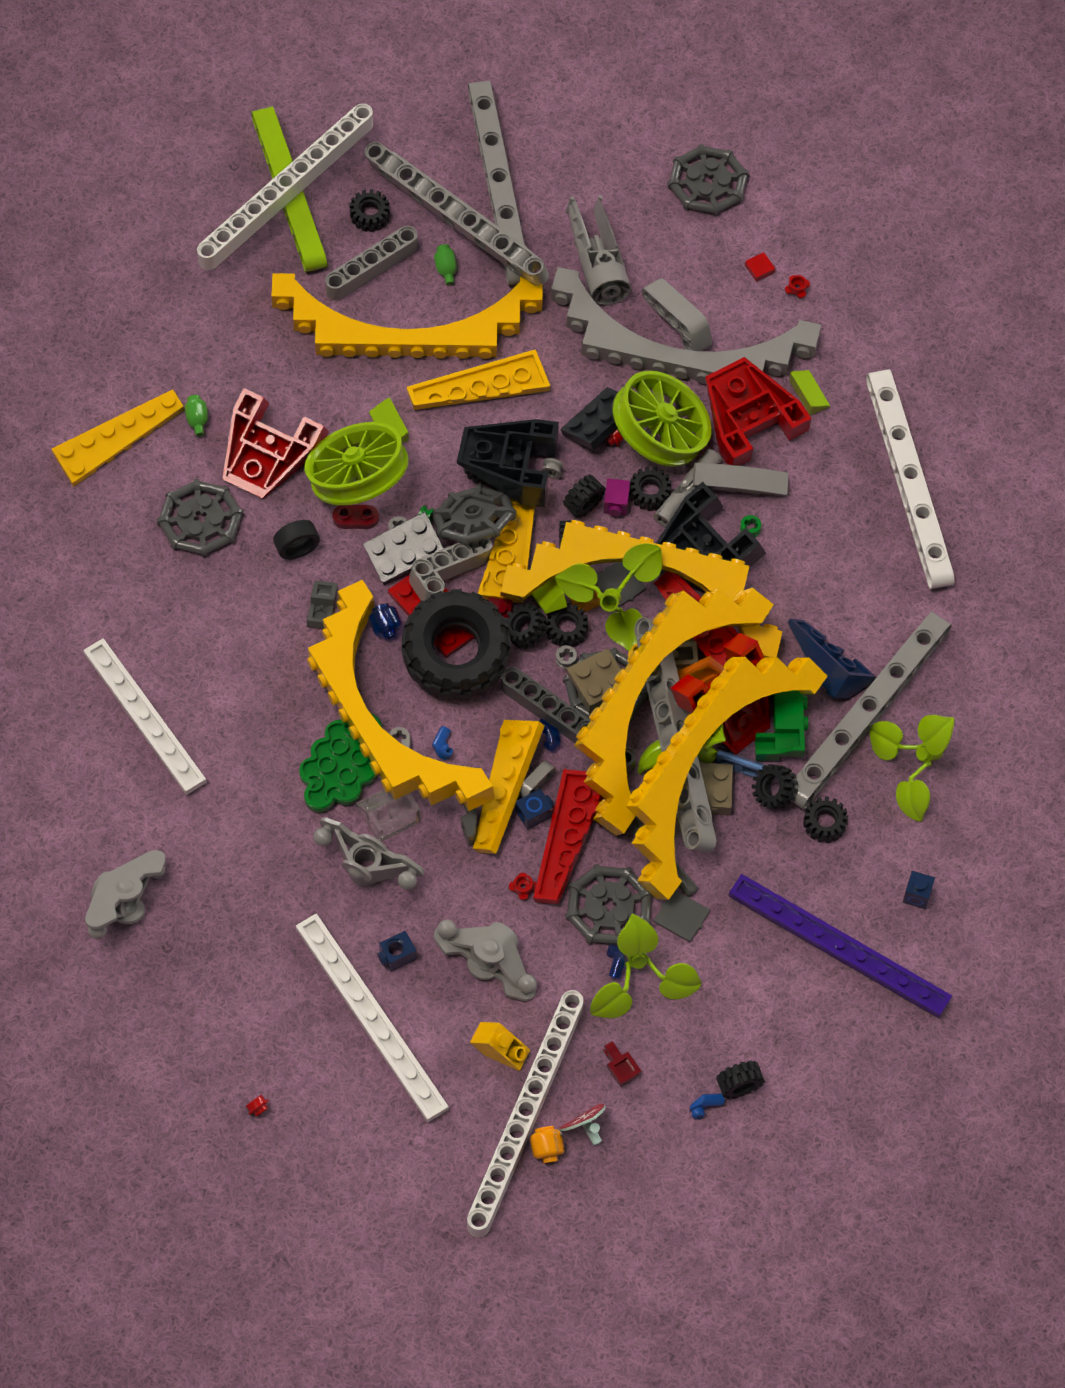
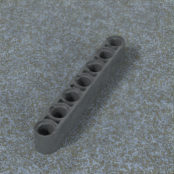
(544, 698)

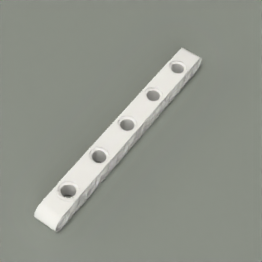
(912, 491)

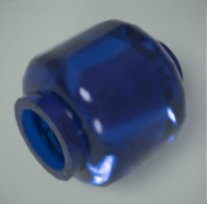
(385, 621)

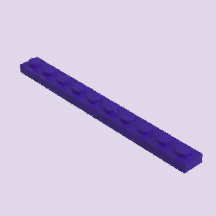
(840, 946)

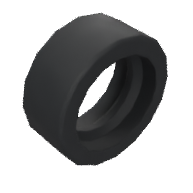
(296, 539)

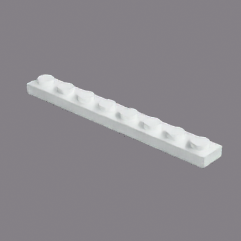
(145, 716)

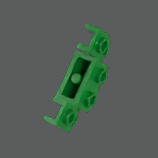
(788, 728)

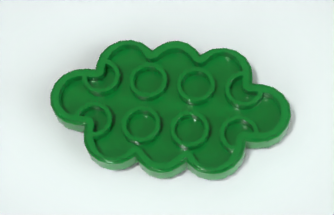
(335, 769)

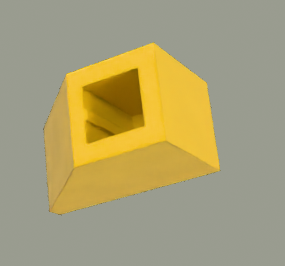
(500, 1045)

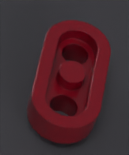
(355, 517)

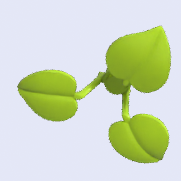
(579, 583)
(935, 732)
(706, 755)
(635, 941)

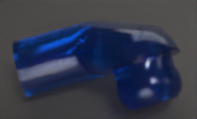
(552, 735)
(618, 961)

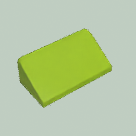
(808, 391)
(387, 413)
(550, 597)

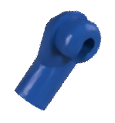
(440, 745)
(705, 1100)

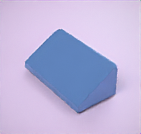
(740, 764)

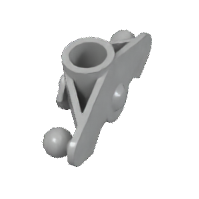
(367, 848)
(119, 892)
(490, 954)

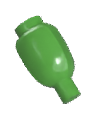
(446, 263)
(196, 414)

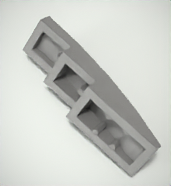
(741, 479)

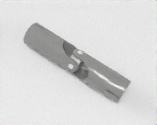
(672, 503)

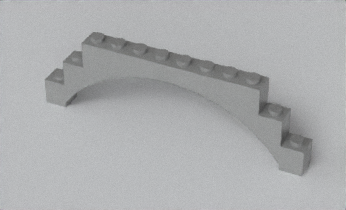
(617, 344)

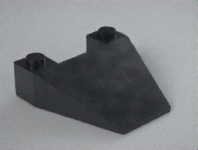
(504, 453)
(691, 530)

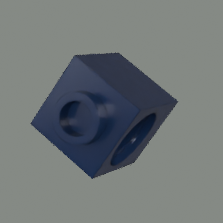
(399, 942)

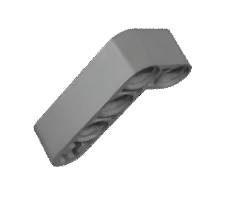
(679, 314)
(431, 570)

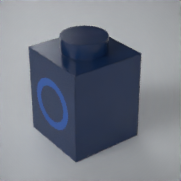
(534, 808)
(918, 890)

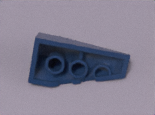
(843, 675)

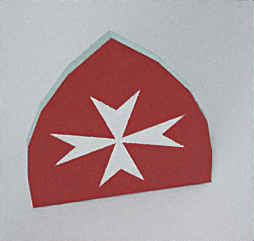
(586, 1121)

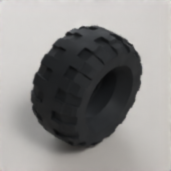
(463, 612)

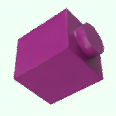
(616, 497)

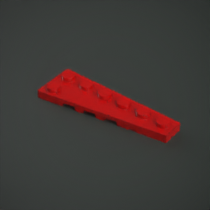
(709, 642)
(567, 833)

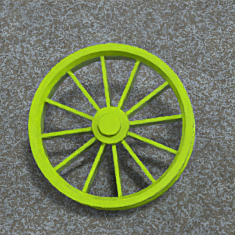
(661, 418)
(378, 454)

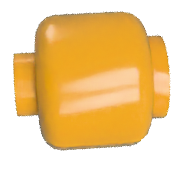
(547, 1144)

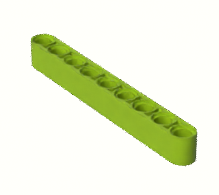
(297, 210)

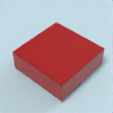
(760, 266)

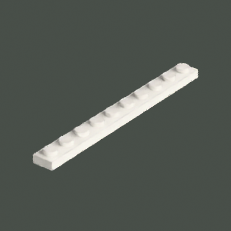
(372, 1018)

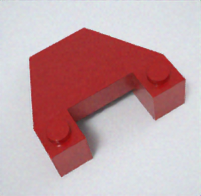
(747, 402)
(261, 456)
(746, 722)

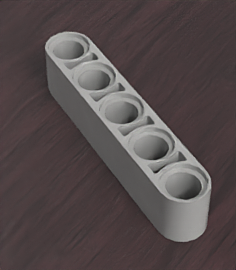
(378, 255)

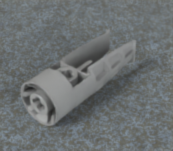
(599, 256)

